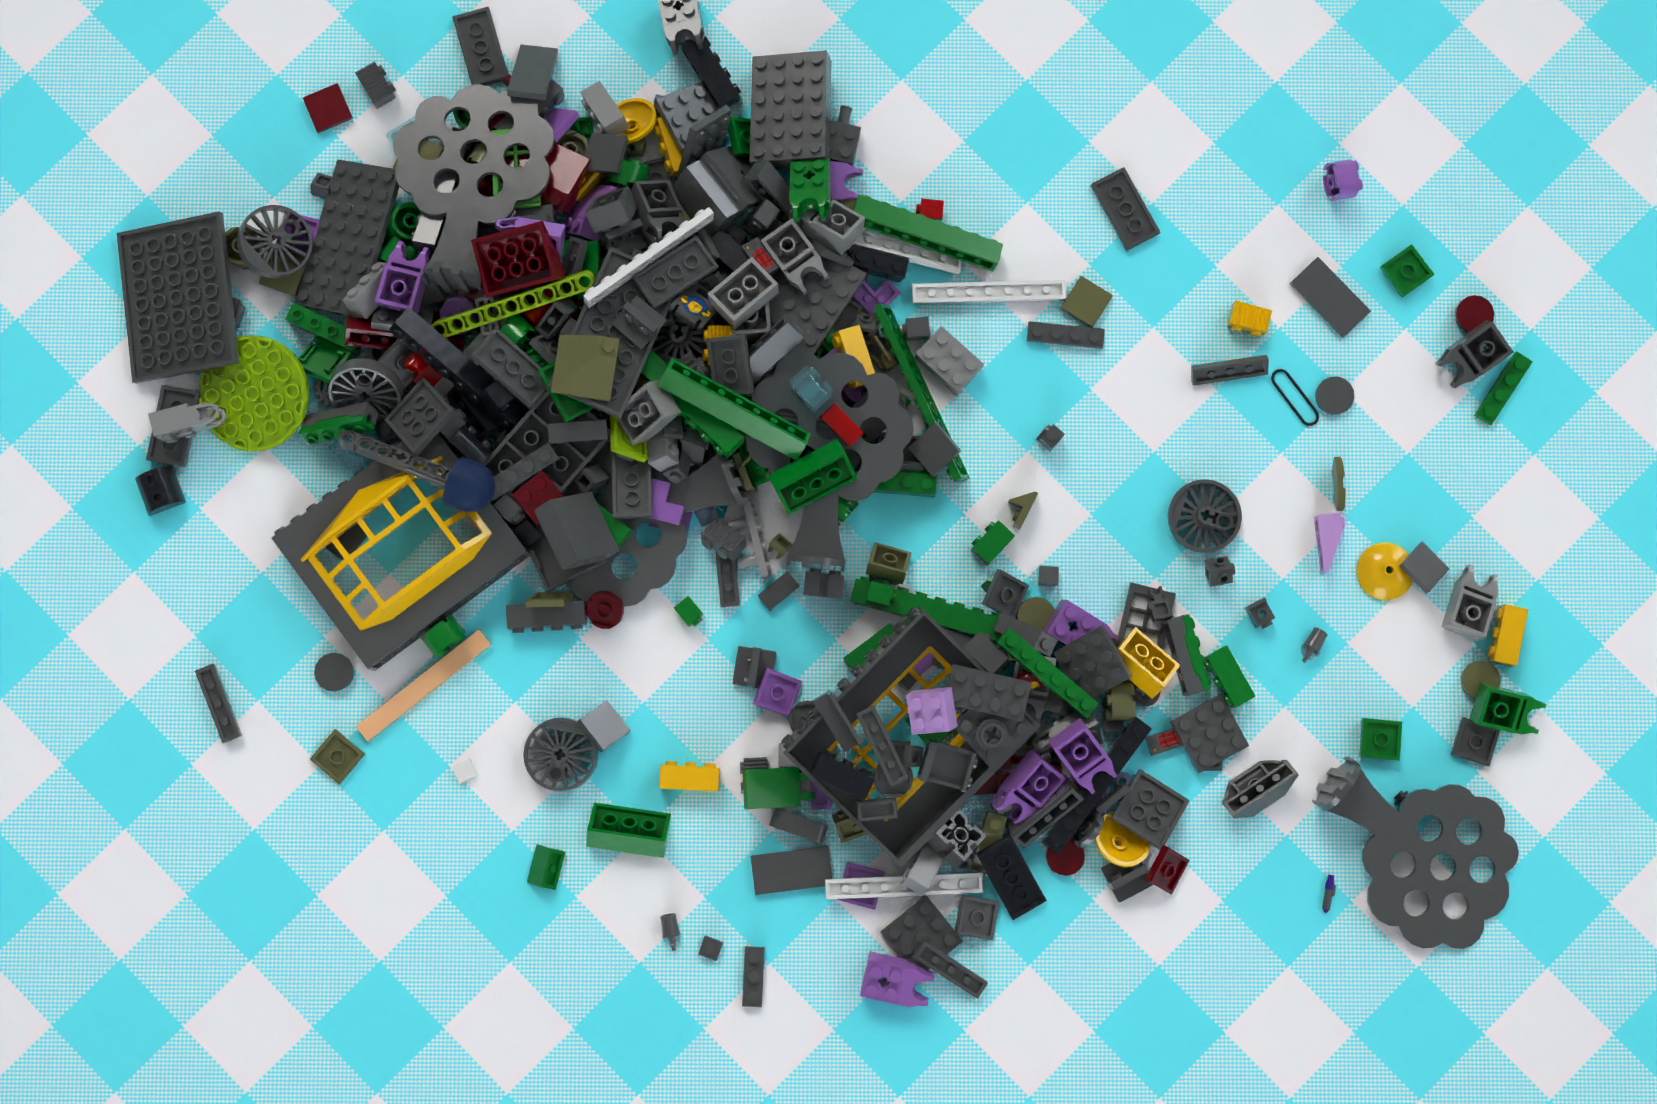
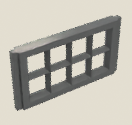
(1141, 590)

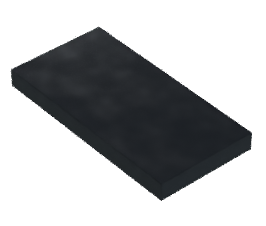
(1011, 877)

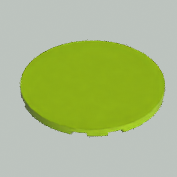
(261, 395)

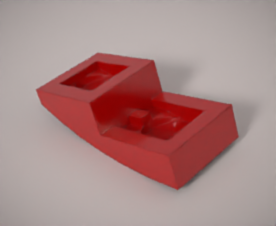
(841, 424)

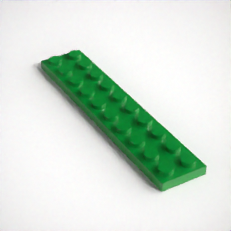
(916, 382)

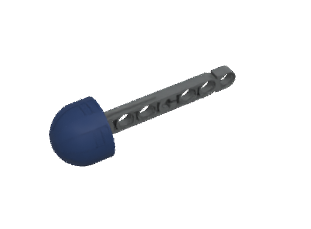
(466, 486)

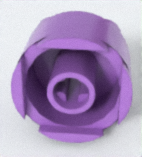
(1342, 179)

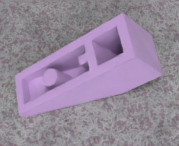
(1328, 535)

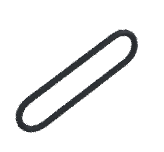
(1301, 392)

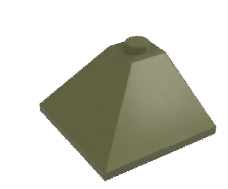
(585, 366)

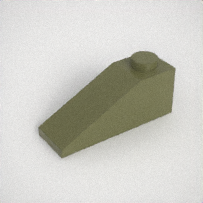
(993, 829)

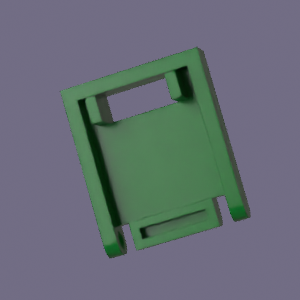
(321, 360)

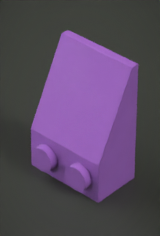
(577, 221)

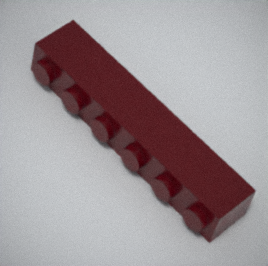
(359, 334)

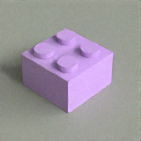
(931, 710)

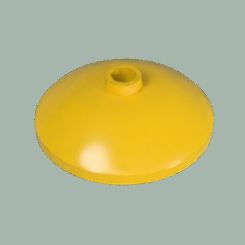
(640, 117)
(1373, 575)
(1131, 848)

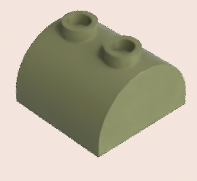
(888, 564)

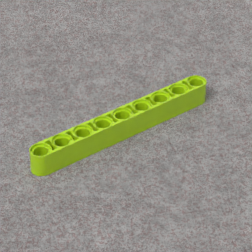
(520, 300)

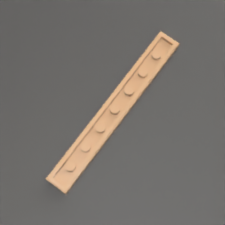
(423, 685)

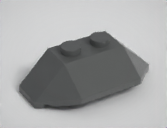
(1258, 787)

